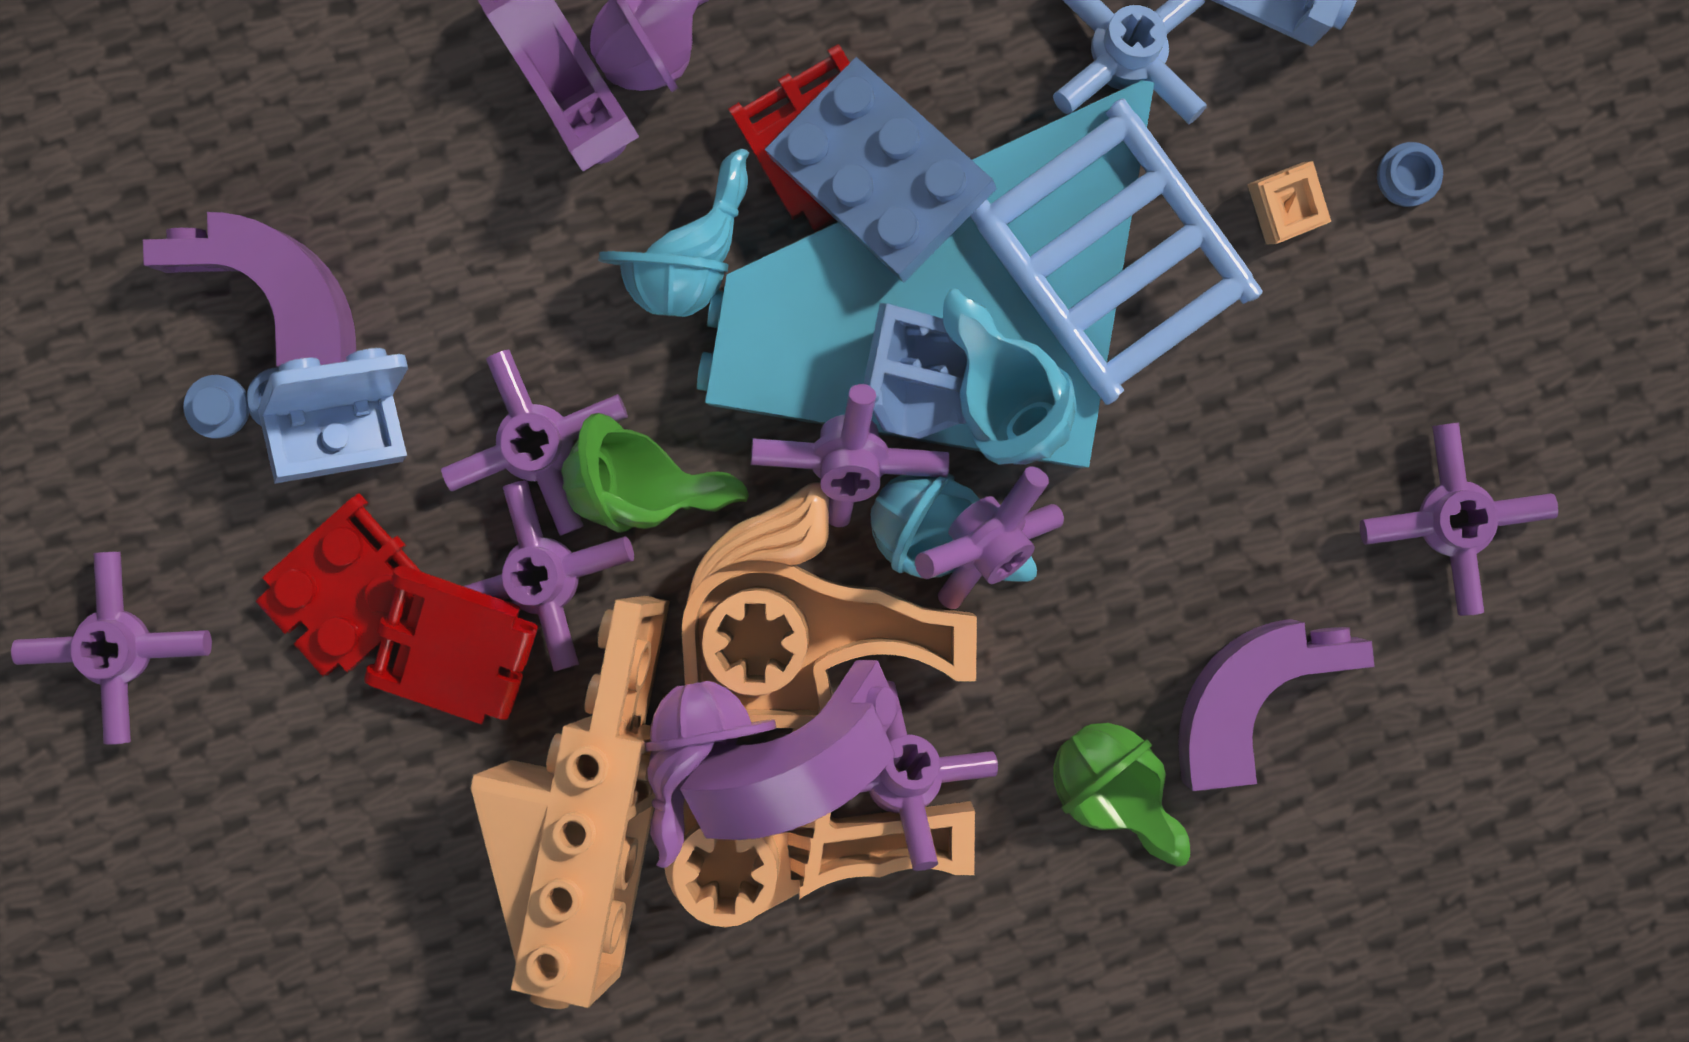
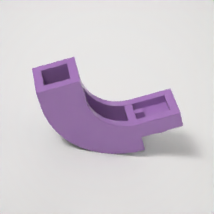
(563, 78)
(302, 291)
(1235, 684)
(801, 776)

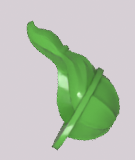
(632, 482)
(1117, 782)

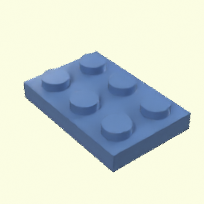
(880, 169)

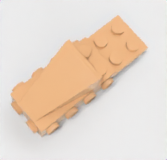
(576, 832)

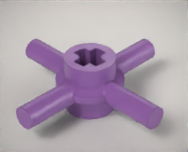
(511, 432)
(850, 456)
(1469, 538)
(991, 539)
(562, 569)
(115, 626)
(927, 771)

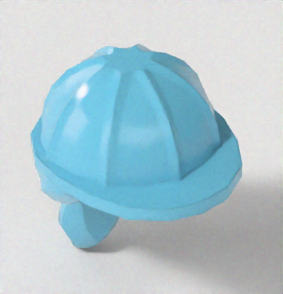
(687, 263)
(1010, 390)
(916, 516)

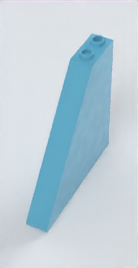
(805, 317)

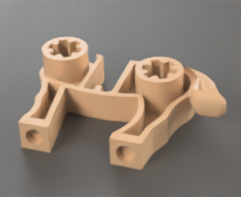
(769, 640)

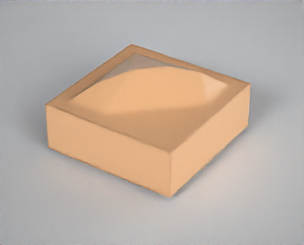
(1289, 202)

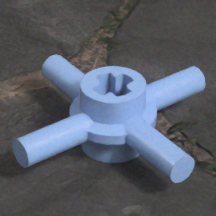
(1131, 49)

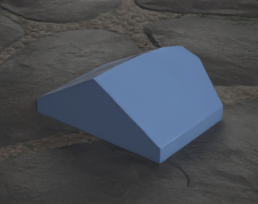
(914, 373)

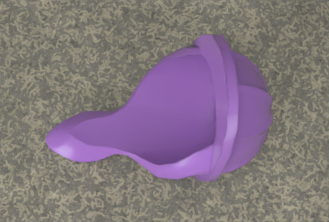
(644, 42)
(680, 738)

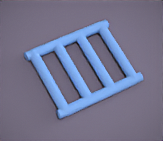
(1197, 232)

